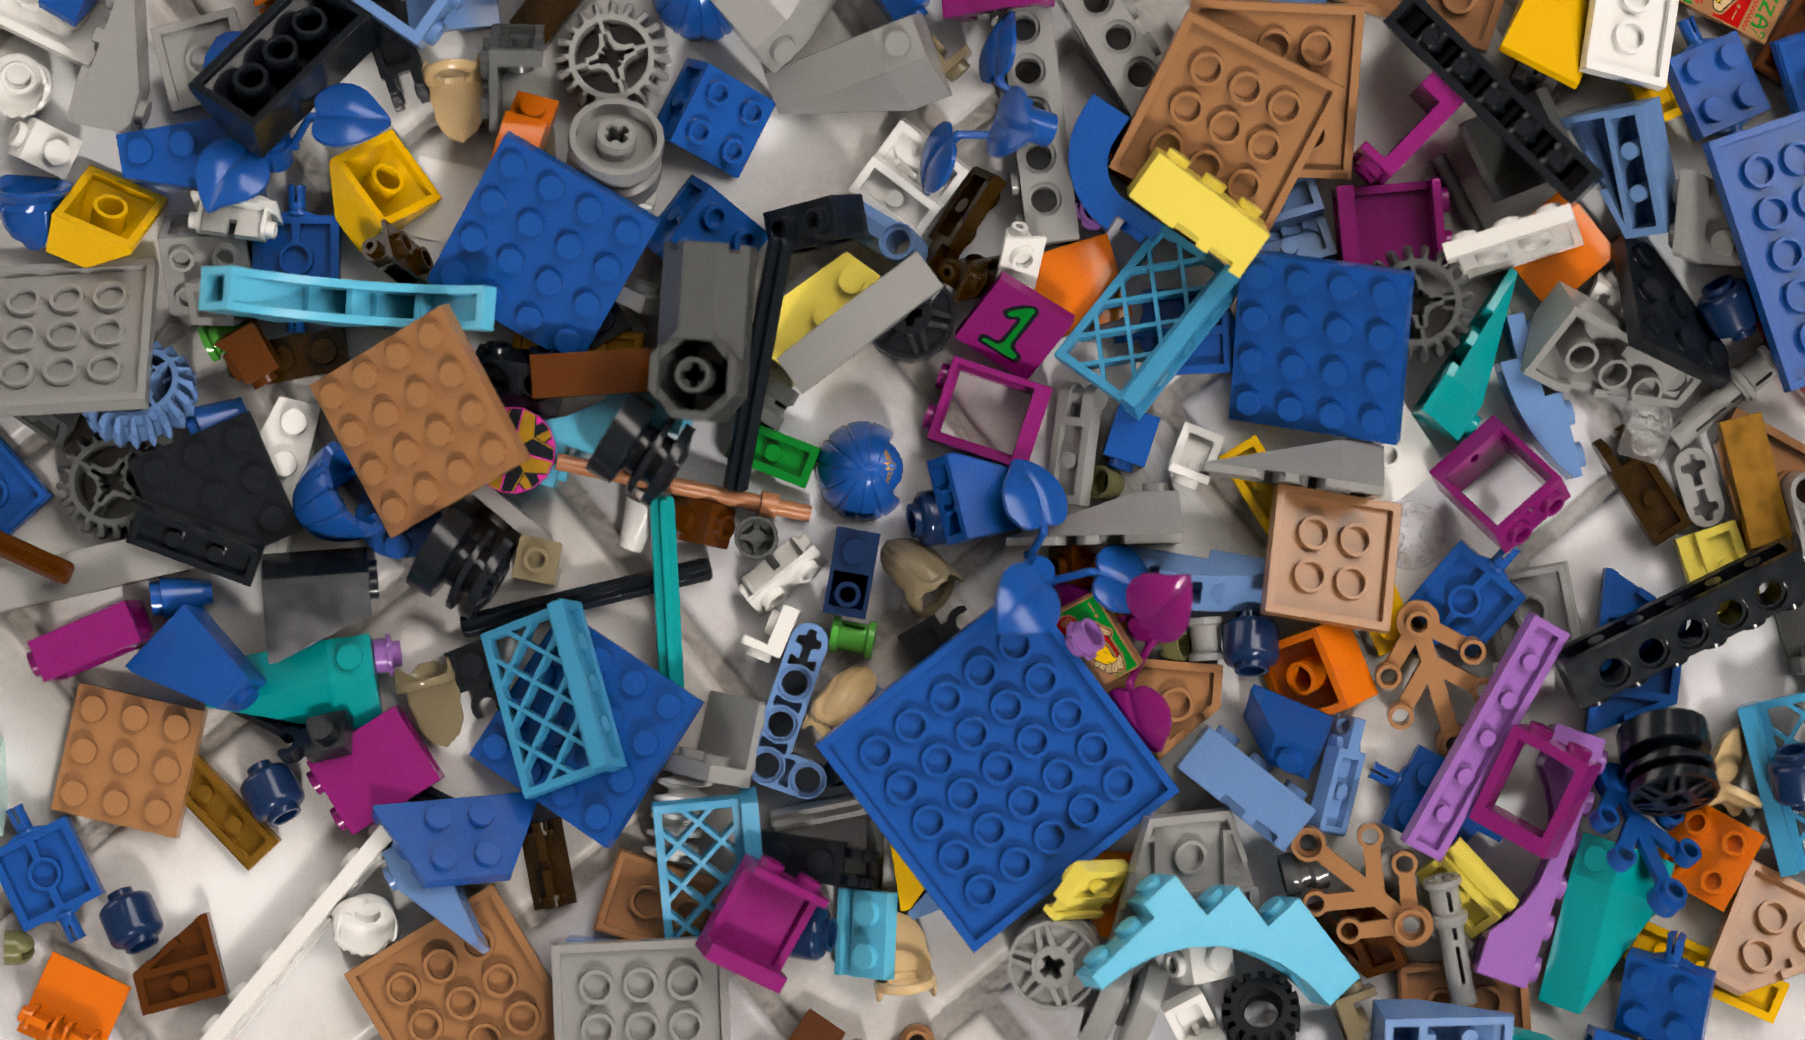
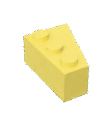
(1200, 208)
(820, 298)

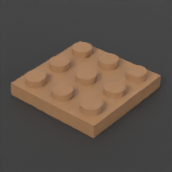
(1331, 558)
(129, 760)

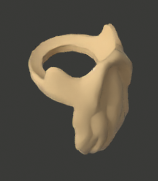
(455, 95)
(840, 698)
(1729, 757)
(912, 963)

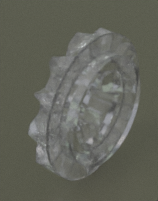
(1431, 532)

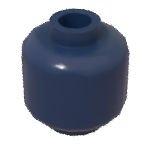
(1728, 308)
(925, 520)
(1250, 643)
(1787, 775)
(272, 792)
(131, 920)
(817, 936)

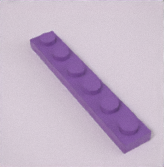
(1483, 736)

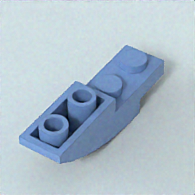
(1540, 417)
(1218, 583)

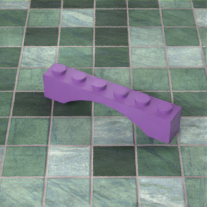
(1511, 945)

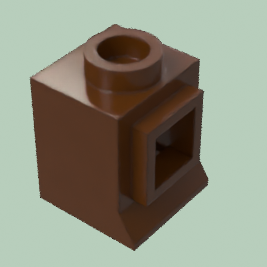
(250, 354)

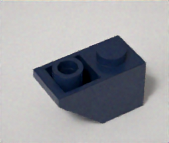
(851, 572)

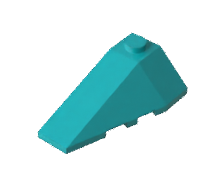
(1461, 382)
(319, 681)
(1595, 924)

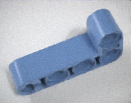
(796, 707)

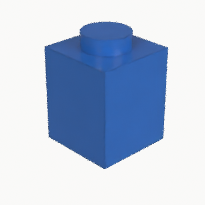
(1129, 440)

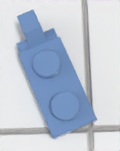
(1338, 776)

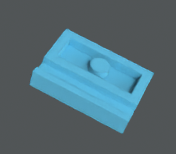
(866, 933)

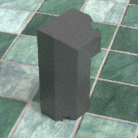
(704, 330)

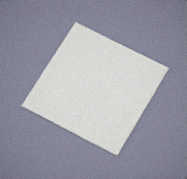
(456, 186)

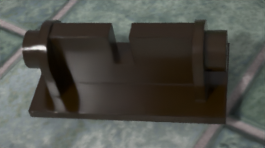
(398, 255)
(968, 275)
(548, 865)

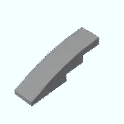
(860, 322)

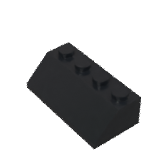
(280, 65)

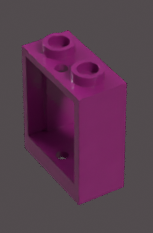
(1031, 424)
(1474, 458)
(90, 641)
(1539, 842)

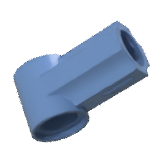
(888, 234)

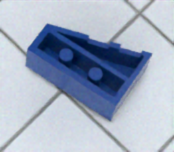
(167, 153)

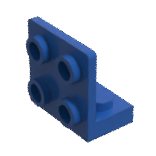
(714, 116)
(705, 216)

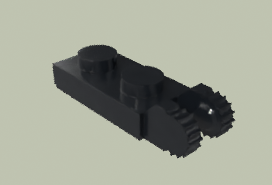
(397, 57)
(818, 858)

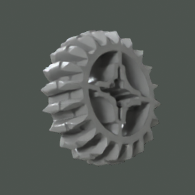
(631, 52)

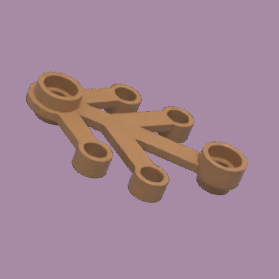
(1430, 669)
(1367, 890)

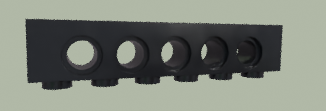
(1494, 99)
(1660, 620)

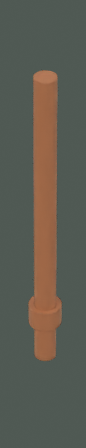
(766, 504)

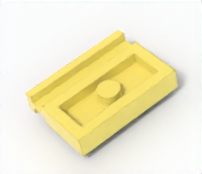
(1709, 550)
(1086, 888)
(1480, 891)

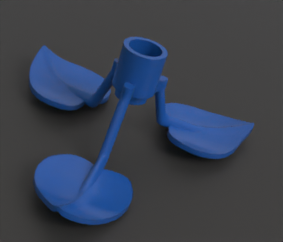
(1015, 119)
(234, 175)
(1024, 593)

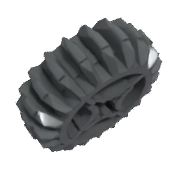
(1452, 298)
(103, 498)

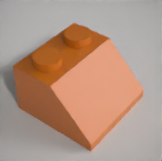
(1322, 669)

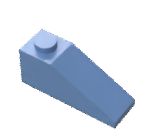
(444, 903)
(1437, 1021)

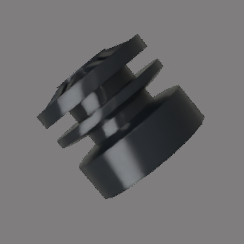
(927, 334)
(640, 449)
(461, 562)
(1667, 762)

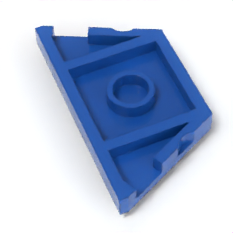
(1661, 690)
(458, 837)

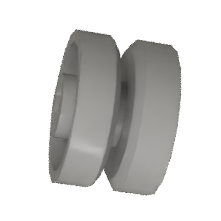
(618, 147)
(1127, 1006)

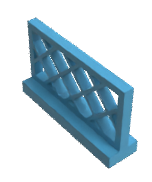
(1177, 344)
(586, 691)
(1761, 745)
(747, 840)

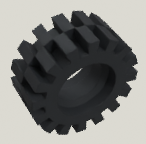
(1260, 990)

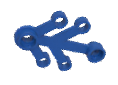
(1667, 894)

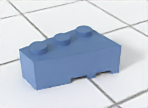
(1634, 154)
(1246, 786)

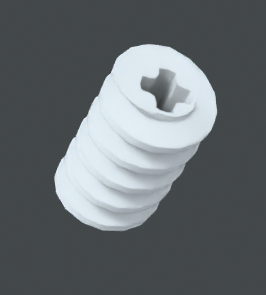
(678, 788)

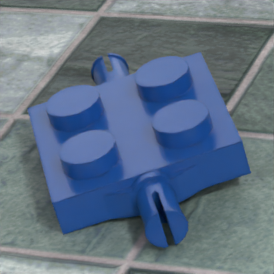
(1714, 83)
(303, 245)
(1213, 353)
(1471, 593)
(1410, 786)
(47, 873)
(1665, 994)

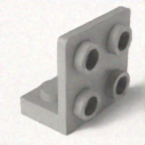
(1700, 223)
(186, 251)
(726, 742)

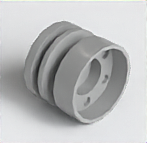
(1062, 939)

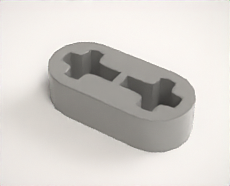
(1707, 485)

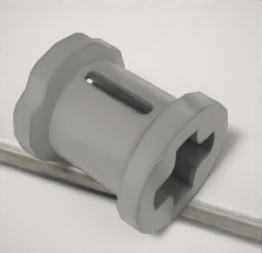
(1205, 638)

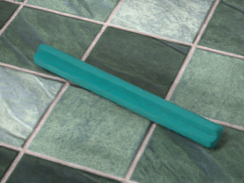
(666, 588)

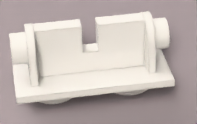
(254, 219)
(1021, 254)
(769, 588)

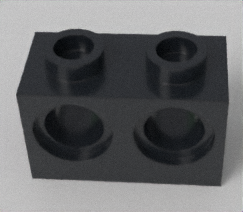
(819, 222)
(516, 388)

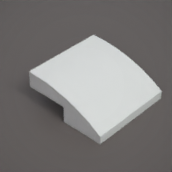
(894, 183)

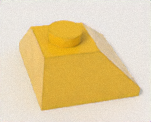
(1548, 37)
(377, 184)
(102, 218)

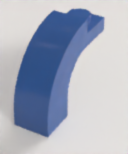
(1089, 154)

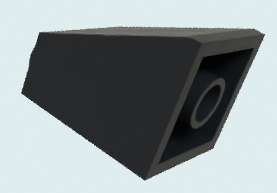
(314, 596)

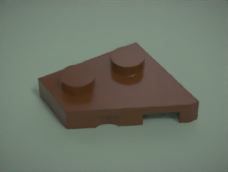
(1368, 955)
(183, 970)

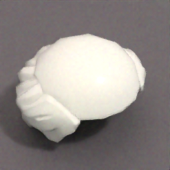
(23, 85)
(364, 924)

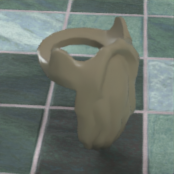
(917, 572)
(433, 700)

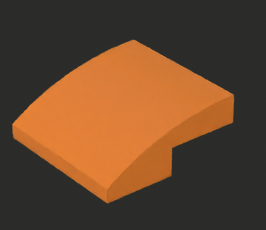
(1573, 265)
(1078, 276)

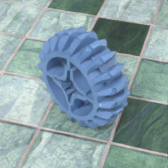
(170, 402)

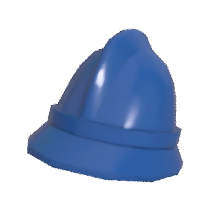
(28, 206)

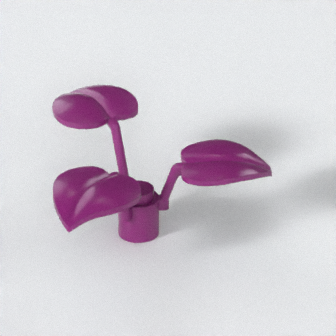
(1159, 613)

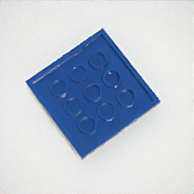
(547, 243)
(1322, 346)
(650, 723)

